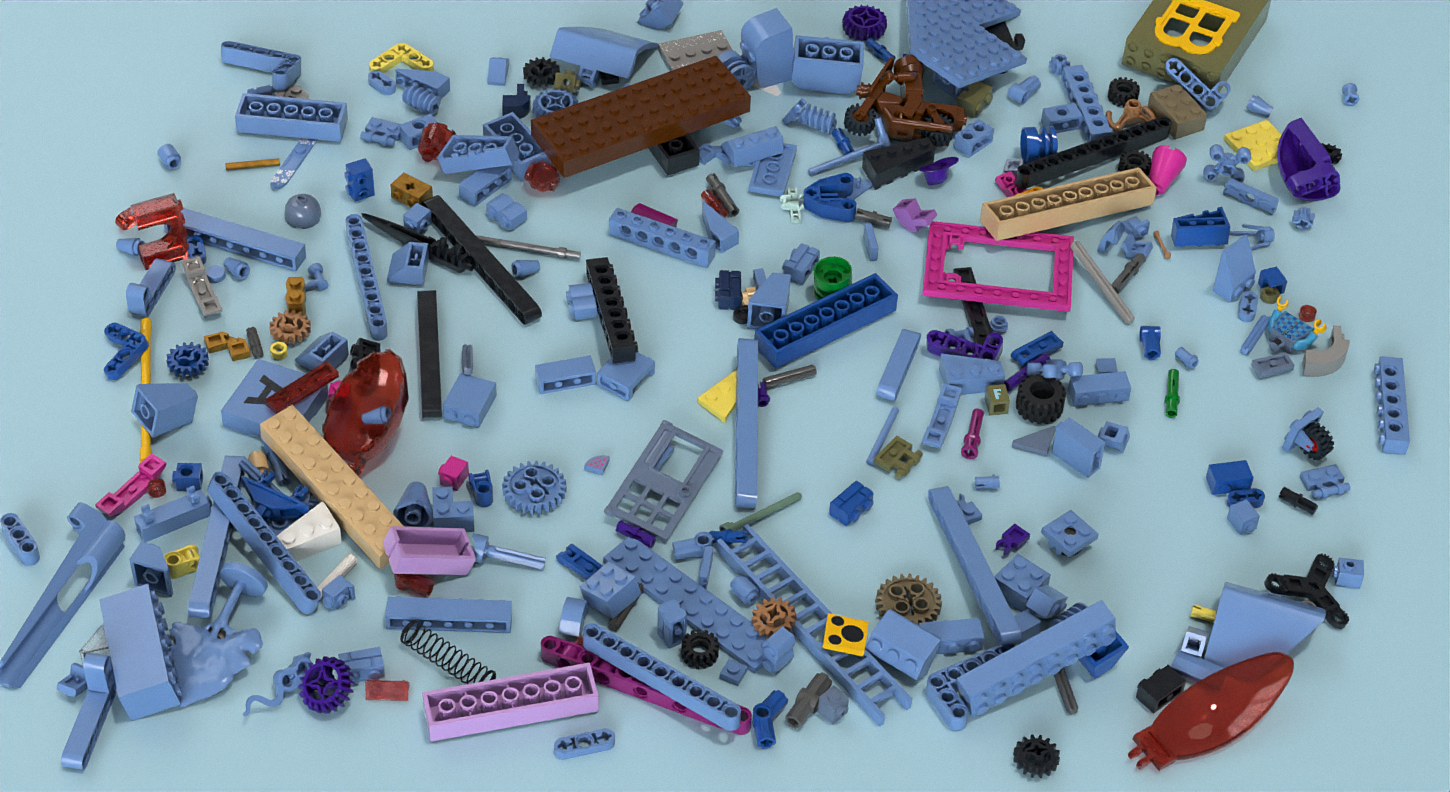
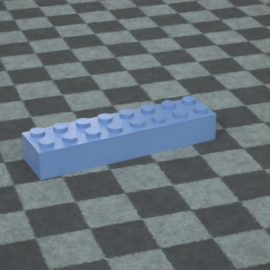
(1037, 658)

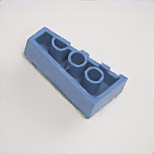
(477, 152)

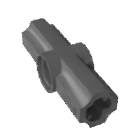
(808, 700)

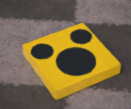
(845, 634)

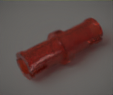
(714, 202)

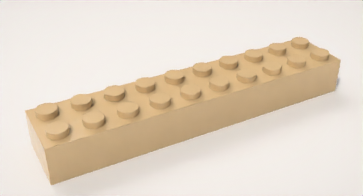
(1067, 204)
(330, 481)

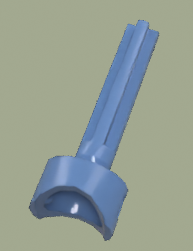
(483, 549)

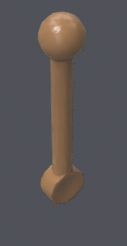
(1167, 255)

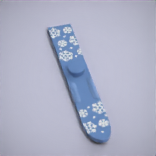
(292, 163)

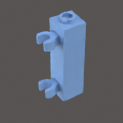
(172, 515)

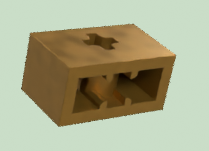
(410, 190)

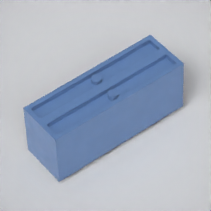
(140, 652)

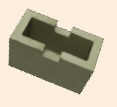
(975, 98)

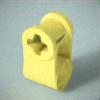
(182, 561)

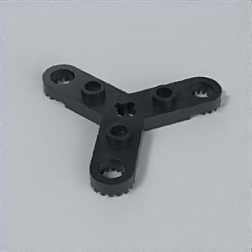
(1301, 587)

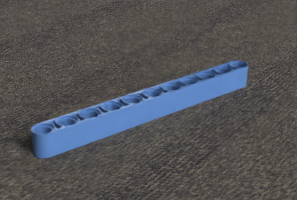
(746, 423)
(213, 550)
(975, 567)

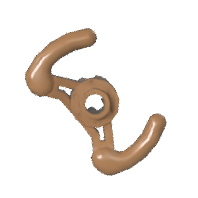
(1131, 115)

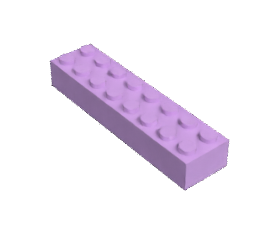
(510, 701)

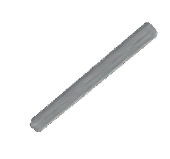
(1102, 282)

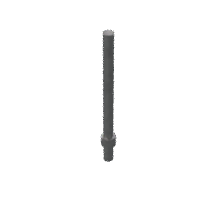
(560, 252)

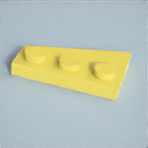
(721, 397)

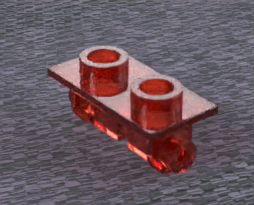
(387, 690)

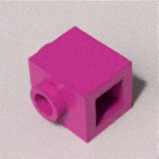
(453, 472)

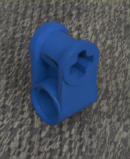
(481, 488)

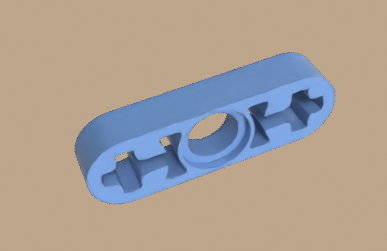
(581, 751)

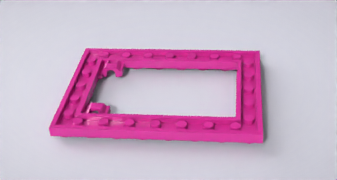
(944, 235)

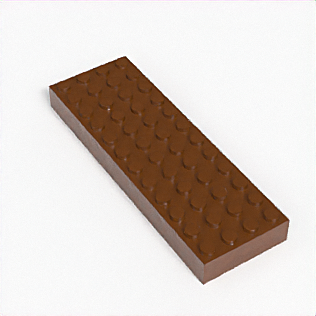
(640, 116)

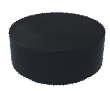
(740, 315)

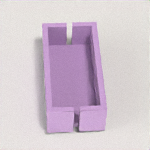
(429, 550)

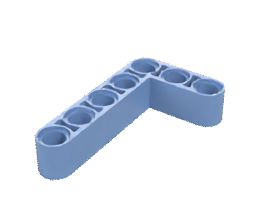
(283, 65)
(943, 687)
(93, 712)

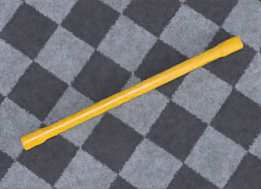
(146, 330)

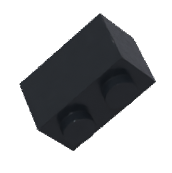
(1160, 688)

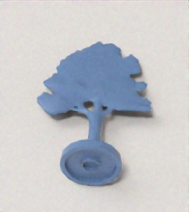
(201, 658)

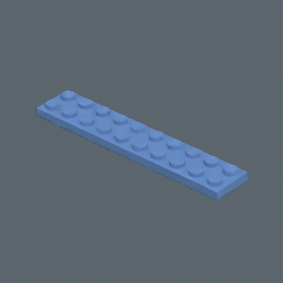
(703, 609)

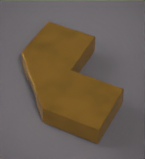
(221, 341)

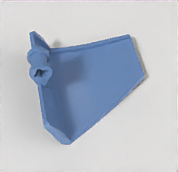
(598, 51)
(1257, 624)

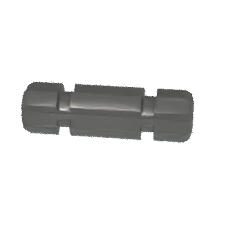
(254, 342)

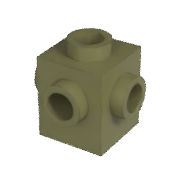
(561, 81)

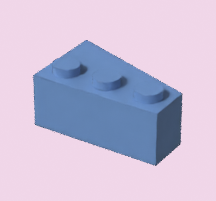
(970, 373)

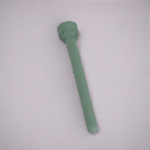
(762, 513)

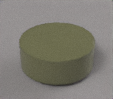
(1269, 295)

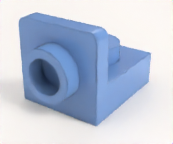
(1136, 227)

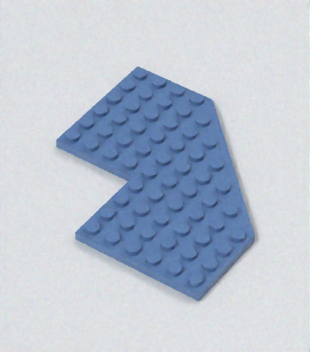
(954, 41)

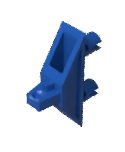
(272, 503)

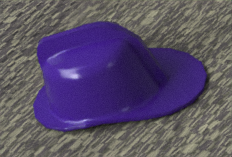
(938, 171)

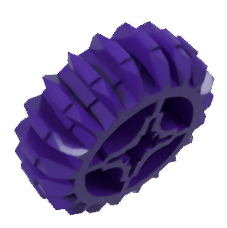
(864, 23)
(318, 677)

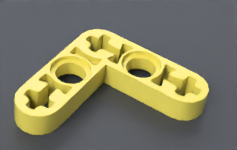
(401, 53)

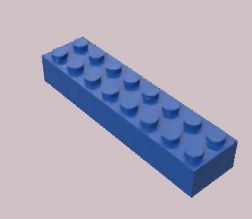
(825, 320)

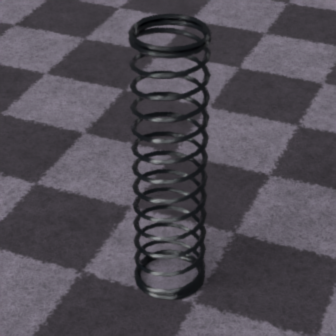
(407, 628)

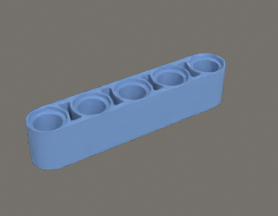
(898, 364)

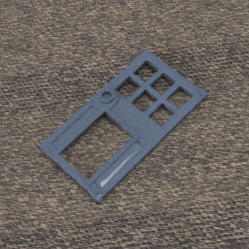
(670, 488)

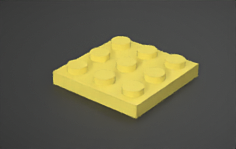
(1260, 139)

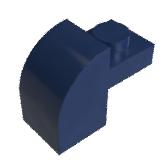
(518, 104)

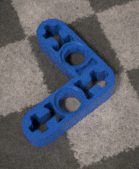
(117, 366)

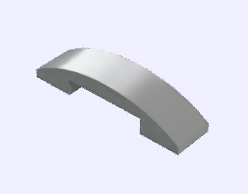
(200, 286)

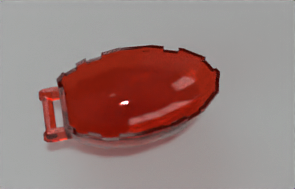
(375, 382)

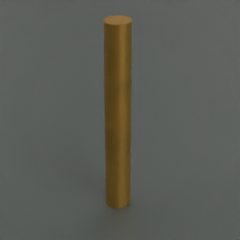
(252, 164)

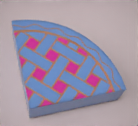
(597, 464)

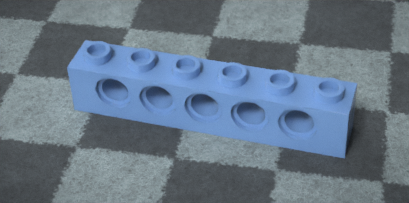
(1081, 92)
(662, 237)
(1392, 405)

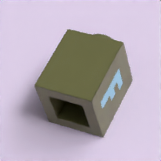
(997, 399)

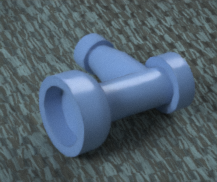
(316, 270)
(967, 333)

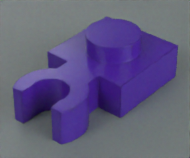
(1013, 537)

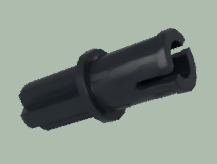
(1298, 500)

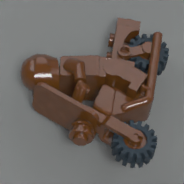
(903, 113)

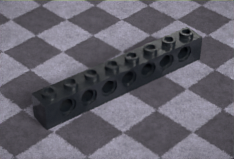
(610, 309)

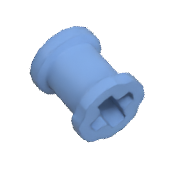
(1351, 97)

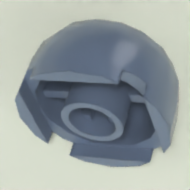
(302, 211)

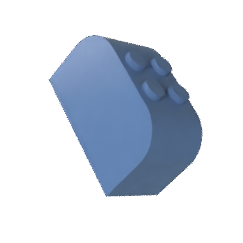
(768, 47)
(827, 64)

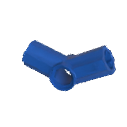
(764, 714)

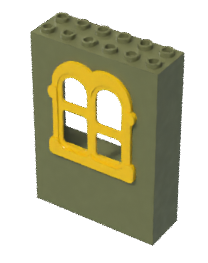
(1229, 23)

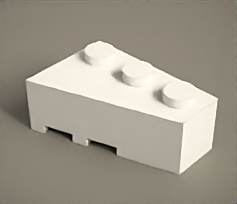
(311, 533)

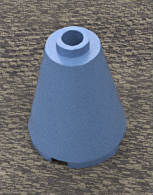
(414, 507)

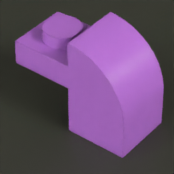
(911, 216)

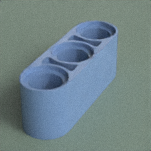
(20, 539)

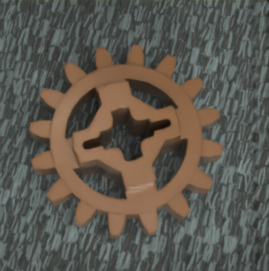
(290, 327)
(773, 617)

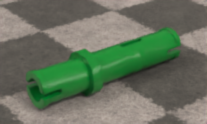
(1172, 398)

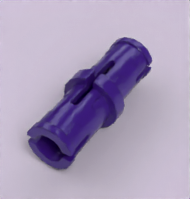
(635, 533)

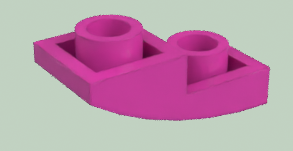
(1007, 184)

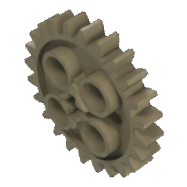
(922, 598)

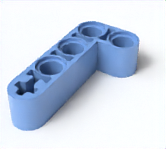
(1194, 81)
(144, 296)

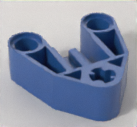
(823, 198)

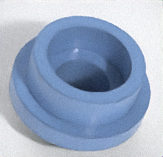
(999, 324)

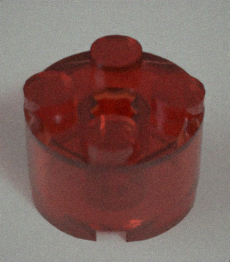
(433, 140)

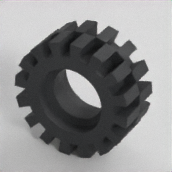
(1117, 89)
(1135, 157)
(700, 658)

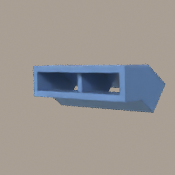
(1193, 666)

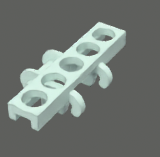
(788, 204)

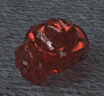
(542, 176)

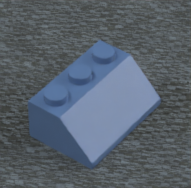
(754, 146)
(903, 644)

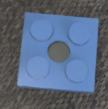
(1069, 534)

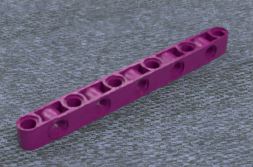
(565, 653)

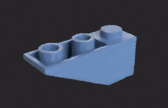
(429, 80)
(719, 229)

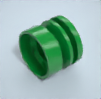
(831, 276)

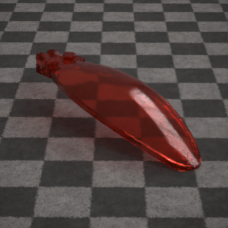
(1214, 711)

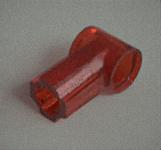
(415, 583)

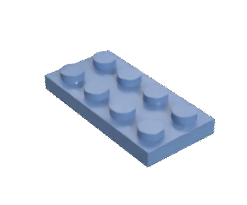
(773, 173)

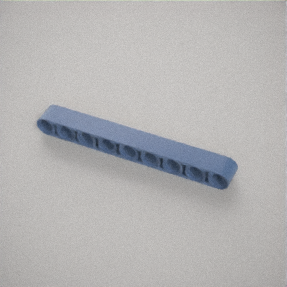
(366, 277)
(264, 543)
(662, 677)

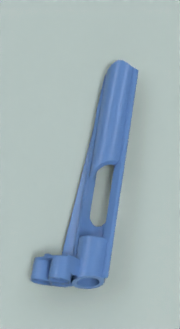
(97, 544)

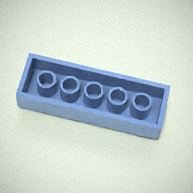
(291, 117)

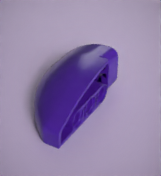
(1306, 164)

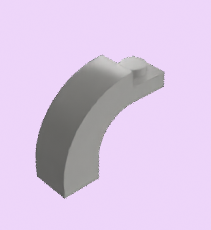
(1327, 361)

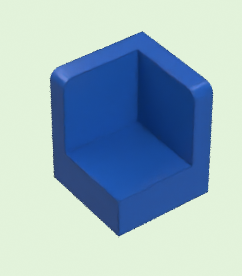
(1273, 278)

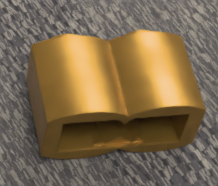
(296, 295)

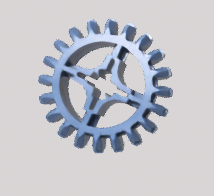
(552, 101)

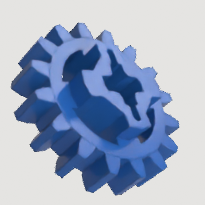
(187, 359)

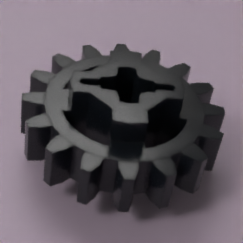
(540, 71)
(1034, 756)

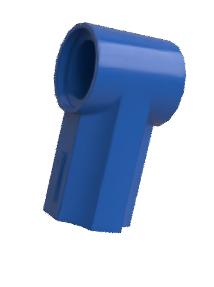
(1150, 338)

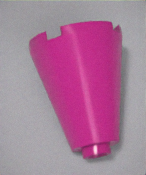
(1165, 167)

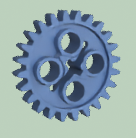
(534, 487)

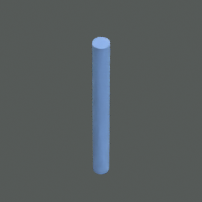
(882, 436)

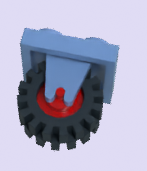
(1309, 436)

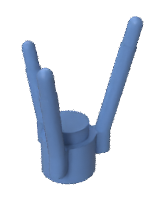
(1264, 234)

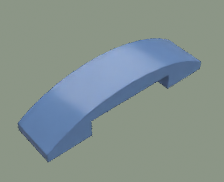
(943, 416)

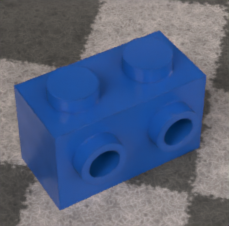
(359, 179)

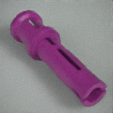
(972, 439)

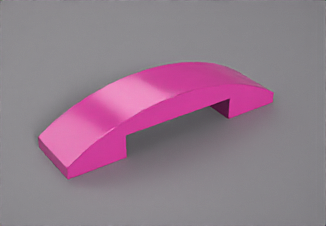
(134, 488)

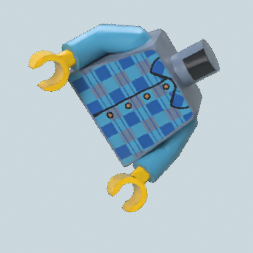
(1290, 332)

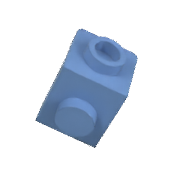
(1132, 248)
(75, 682)

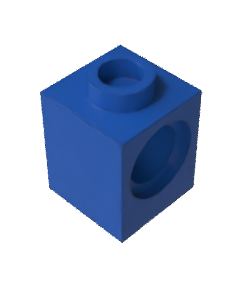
(188, 475)

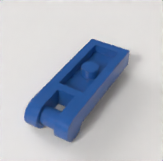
(1044, 344)
(580, 561)

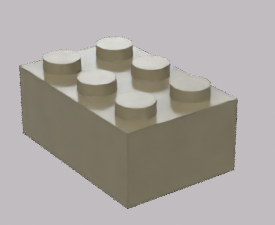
(1180, 107)

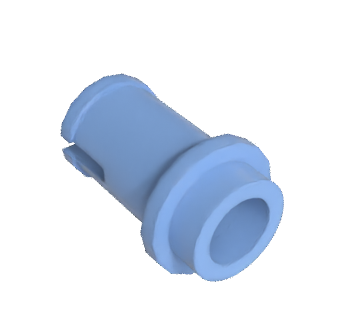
(1190, 360)
(987, 482)

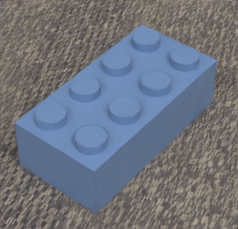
(529, 150)

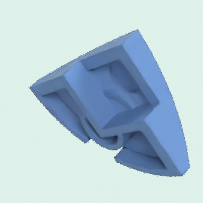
(1112, 235)

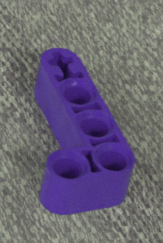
(940, 342)

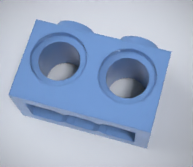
(973, 138)

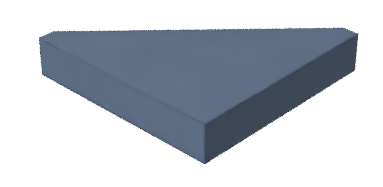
(1036, 442)

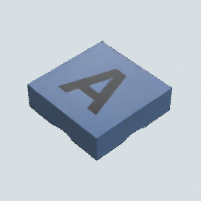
(247, 405)

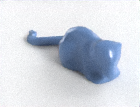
(284, 681)

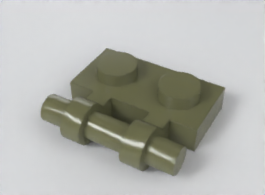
(892, 455)

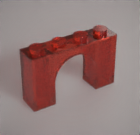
(162, 211)

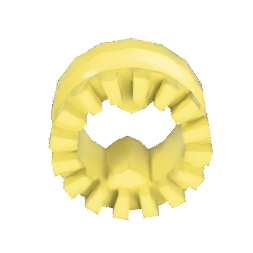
(278, 355)

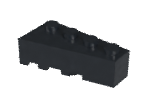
(897, 160)

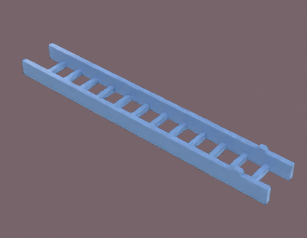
(804, 635)

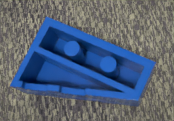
(1202, 229)

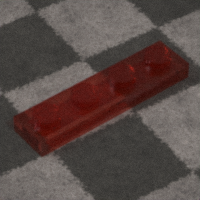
(302, 387)

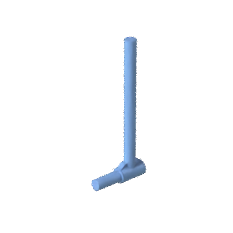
(882, 141)

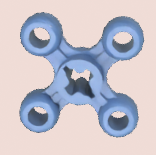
(1227, 163)
(1055, 369)

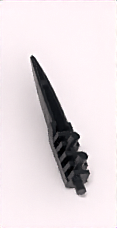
(438, 250)

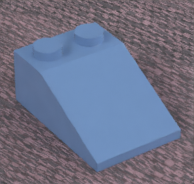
(1235, 270)

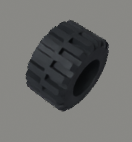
(1040, 399)

